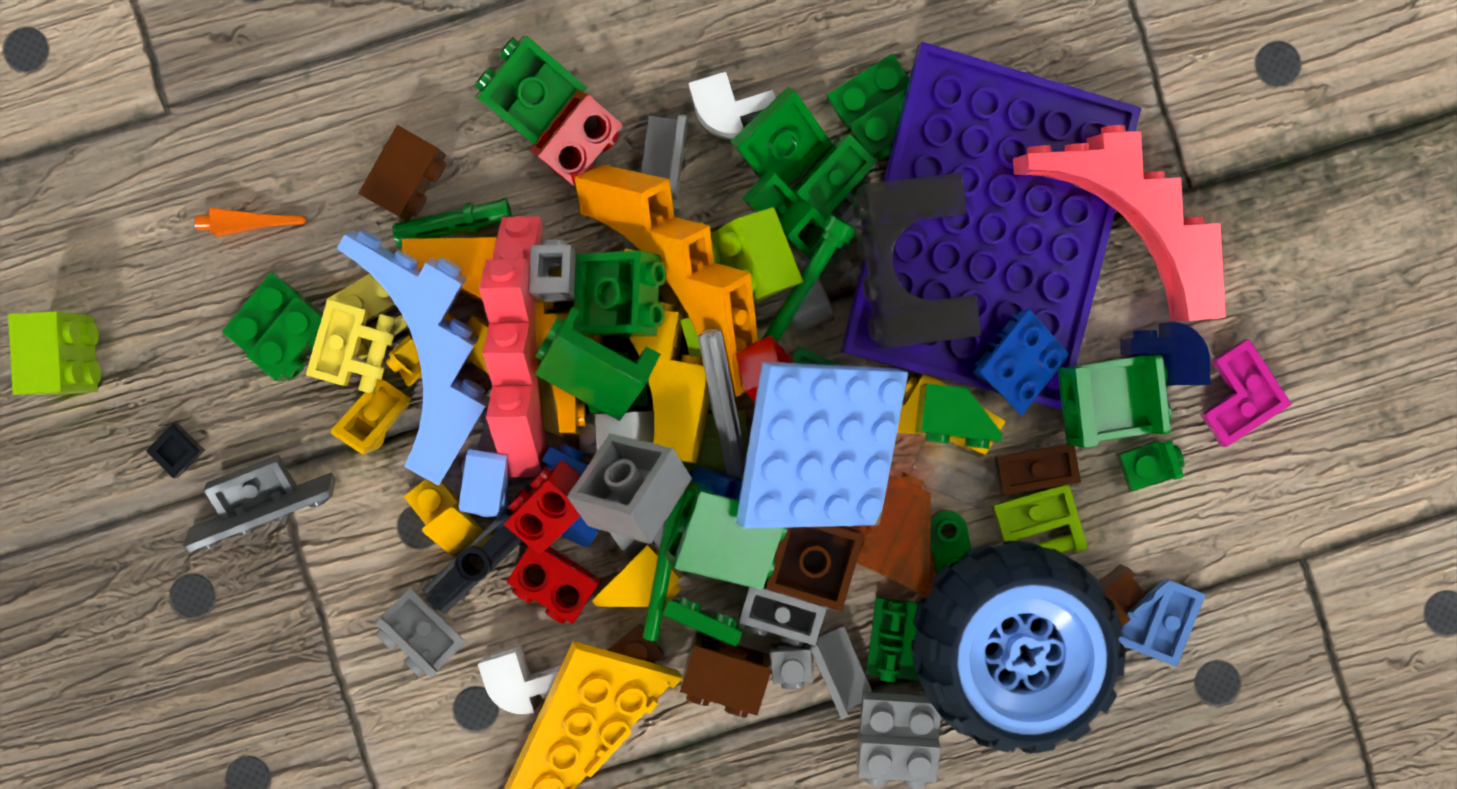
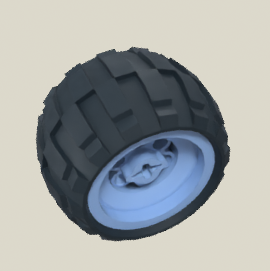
(1066, 662)

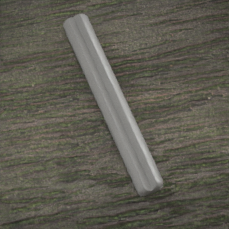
(722, 401)

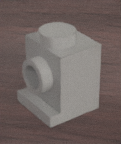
(542, 262)
(791, 665)

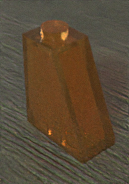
(901, 536)

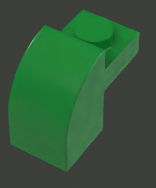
(798, 219)

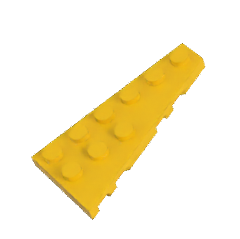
(587, 716)

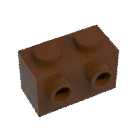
(403, 174)

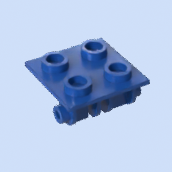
(1021, 361)

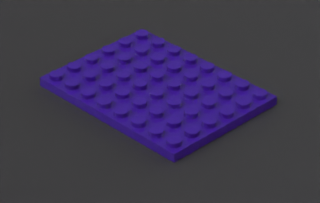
(1022, 236)

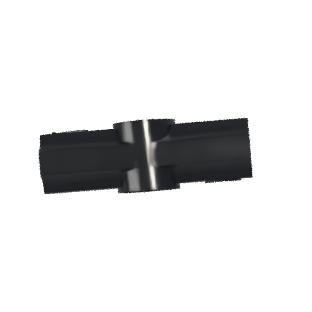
(460, 576)

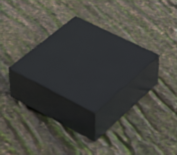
(175, 450)

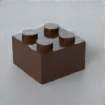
(816, 564)
(726, 676)

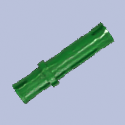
(466, 219)

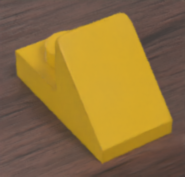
(371, 417)
(441, 514)

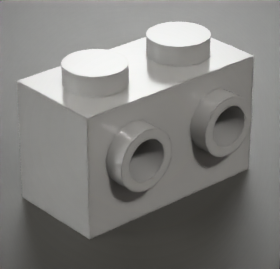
(781, 614)

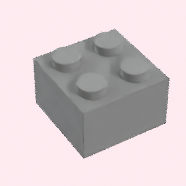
(630, 487)

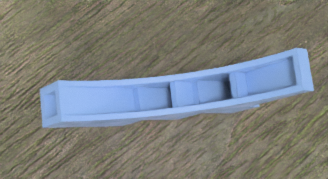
(442, 346)

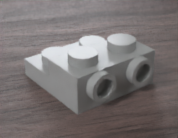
(898, 740)

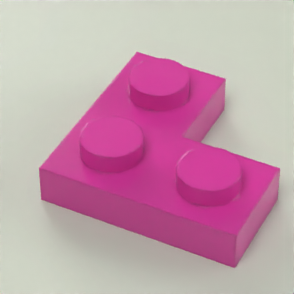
(1253, 398)

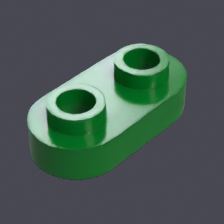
(948, 549)

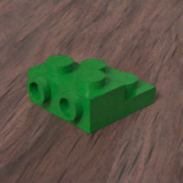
(527, 88)
(872, 105)
(618, 293)
(276, 328)

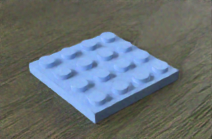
(820, 445)

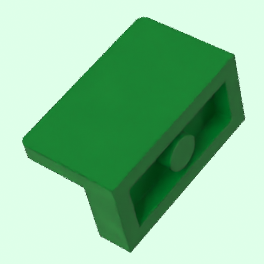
(834, 175)

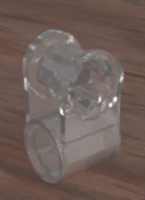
(816, 306)

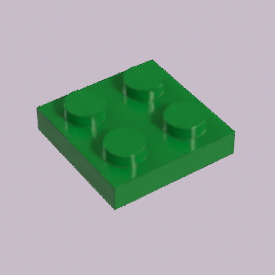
(782, 138)

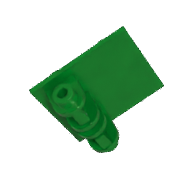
(891, 640)

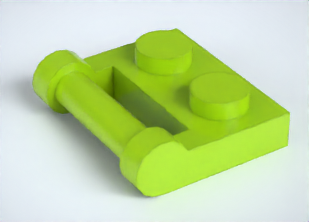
(1040, 513)

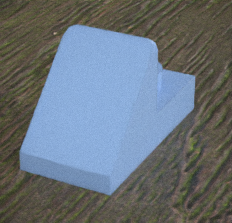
(484, 484)

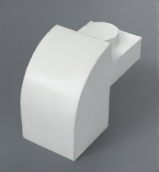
(718, 108)
(632, 425)
(510, 682)

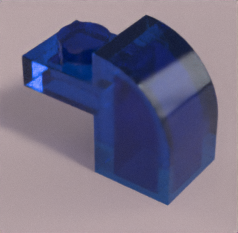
(1181, 348)

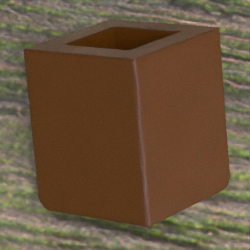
(1122, 590)

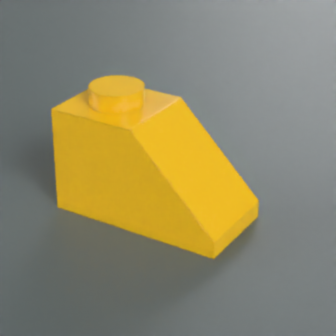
(634, 582)

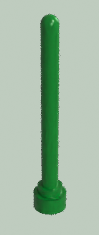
(835, 234)

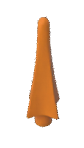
(227, 222)

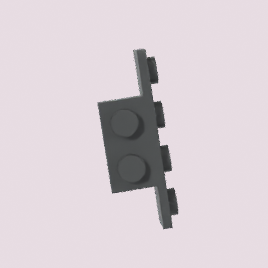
(253, 498)

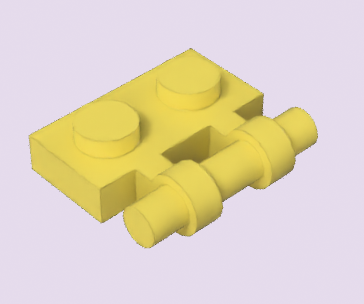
(338, 345)

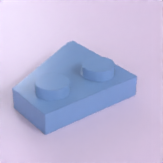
(1162, 621)

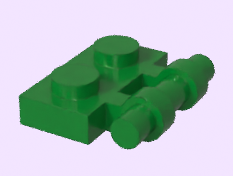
(717, 627)

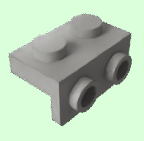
(419, 633)

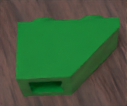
(954, 413)

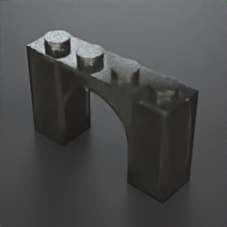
(884, 214)

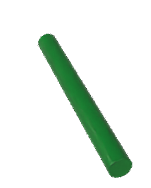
(660, 580)

